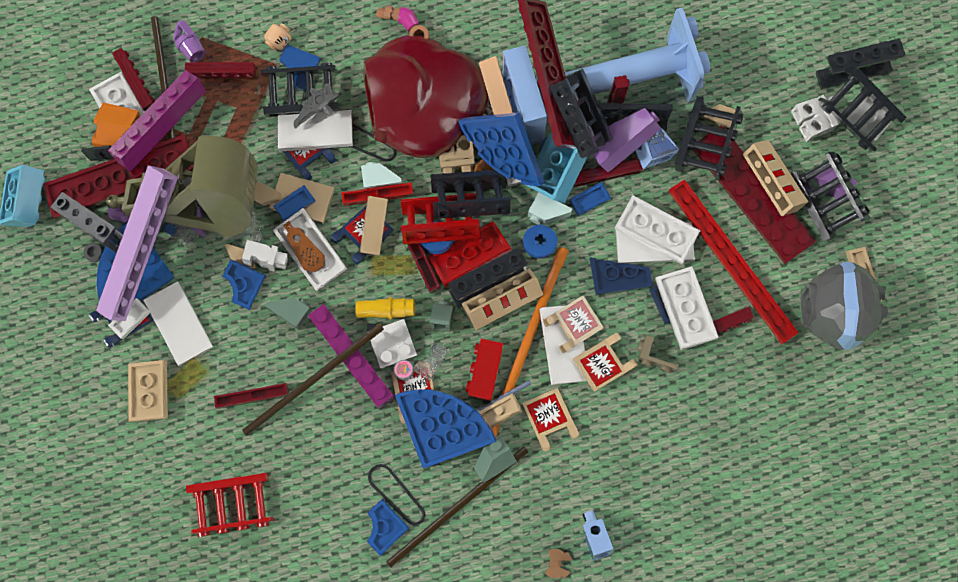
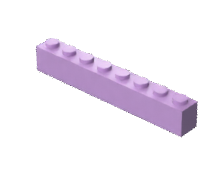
(137, 243)

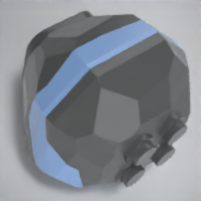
(843, 306)

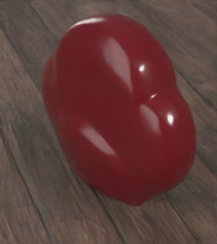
(420, 94)

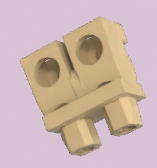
(459, 158)

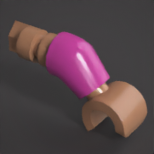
(405, 17)

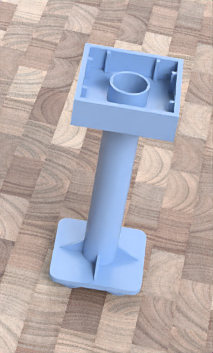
(677, 57)

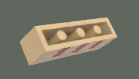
(775, 178)
(502, 299)

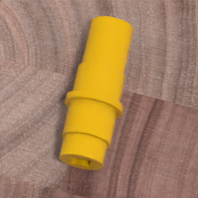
(385, 308)

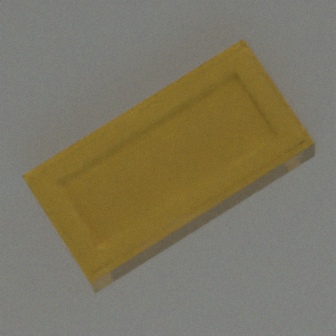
(391, 265)
(186, 378)

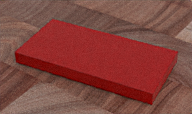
(470, 254)

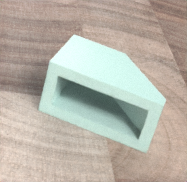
(377, 175)
(547, 210)

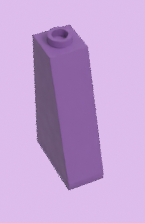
(627, 137)

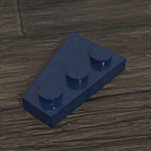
(617, 277)

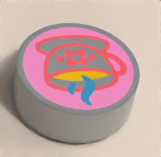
(403, 370)

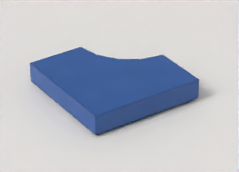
(295, 57)
(244, 283)
(386, 527)

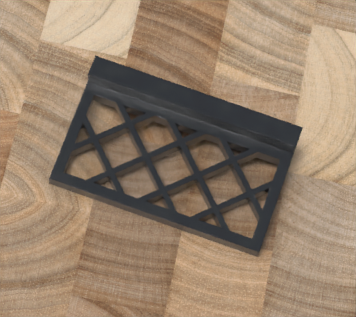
(617, 111)

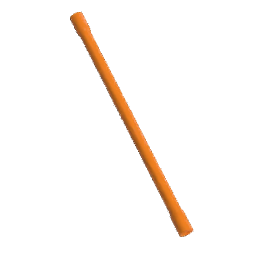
(557, 264)

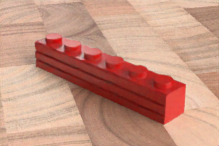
(386, 192)

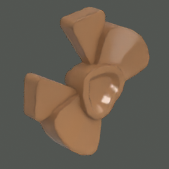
(554, 569)

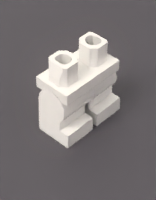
(813, 118)
(264, 256)

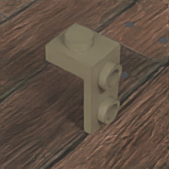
(644, 347)

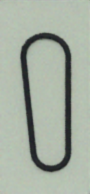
(373, 155)
(405, 489)

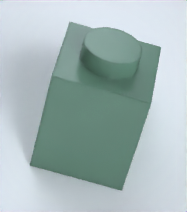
(290, 310)
(441, 316)
(494, 459)

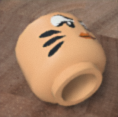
(277, 37)

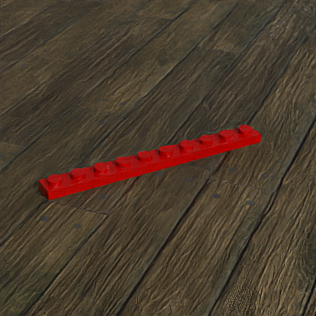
(733, 262)

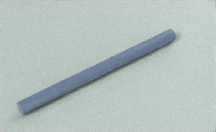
(515, 390)

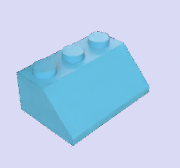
(559, 170)
(21, 196)

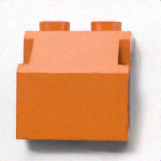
(112, 123)

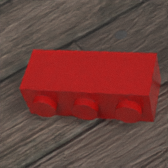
(484, 370)

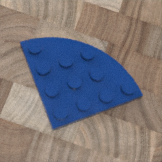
(504, 146)
(154, 276)
(442, 425)

